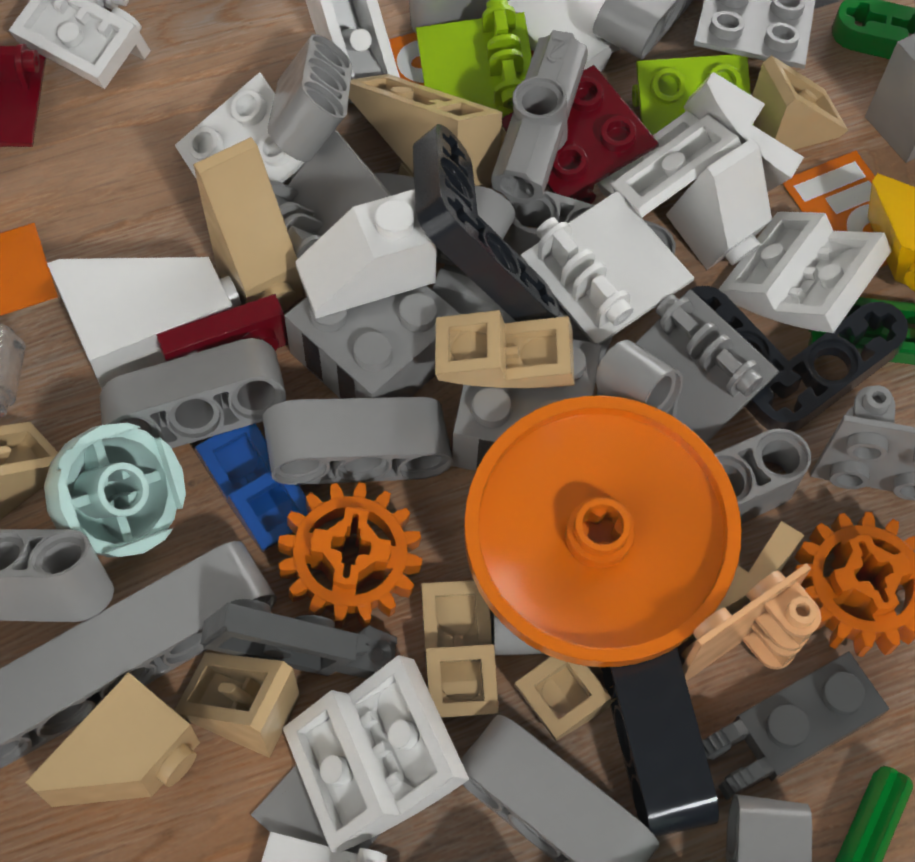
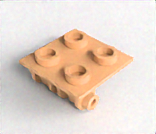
(771, 625)

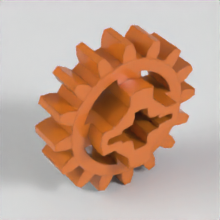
(325, 549)
(862, 589)

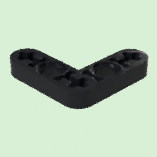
(451, 221)
(820, 391)

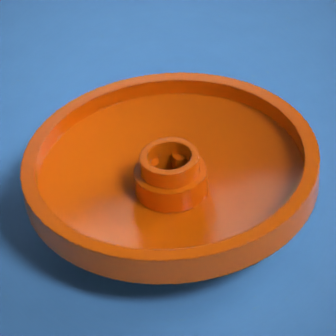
(602, 531)

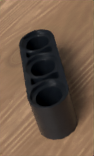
(662, 745)

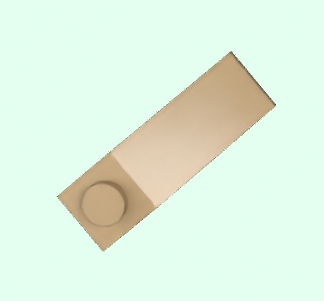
(408, 110)
(247, 225)

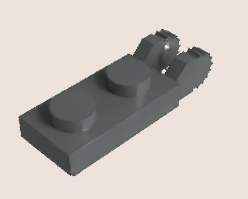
(798, 723)

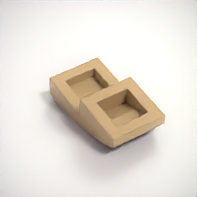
(497, 354)
(772, 558)
(459, 649)
(564, 694)

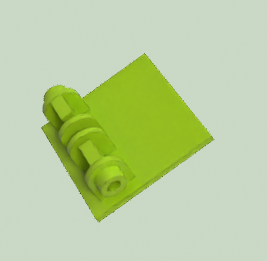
(478, 57)
(669, 83)

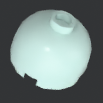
(116, 489)

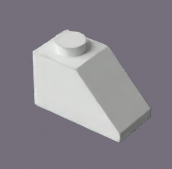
(358, 32)
(725, 207)
(368, 256)

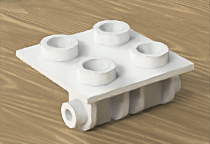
(237, 119)
(606, 267)

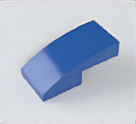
(243, 475)

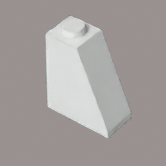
(127, 301)

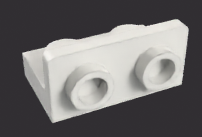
(81, 36)

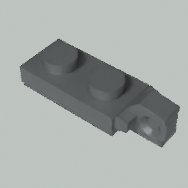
(304, 643)

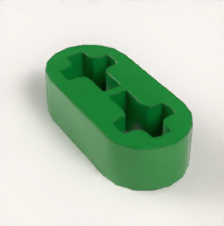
(881, 27)

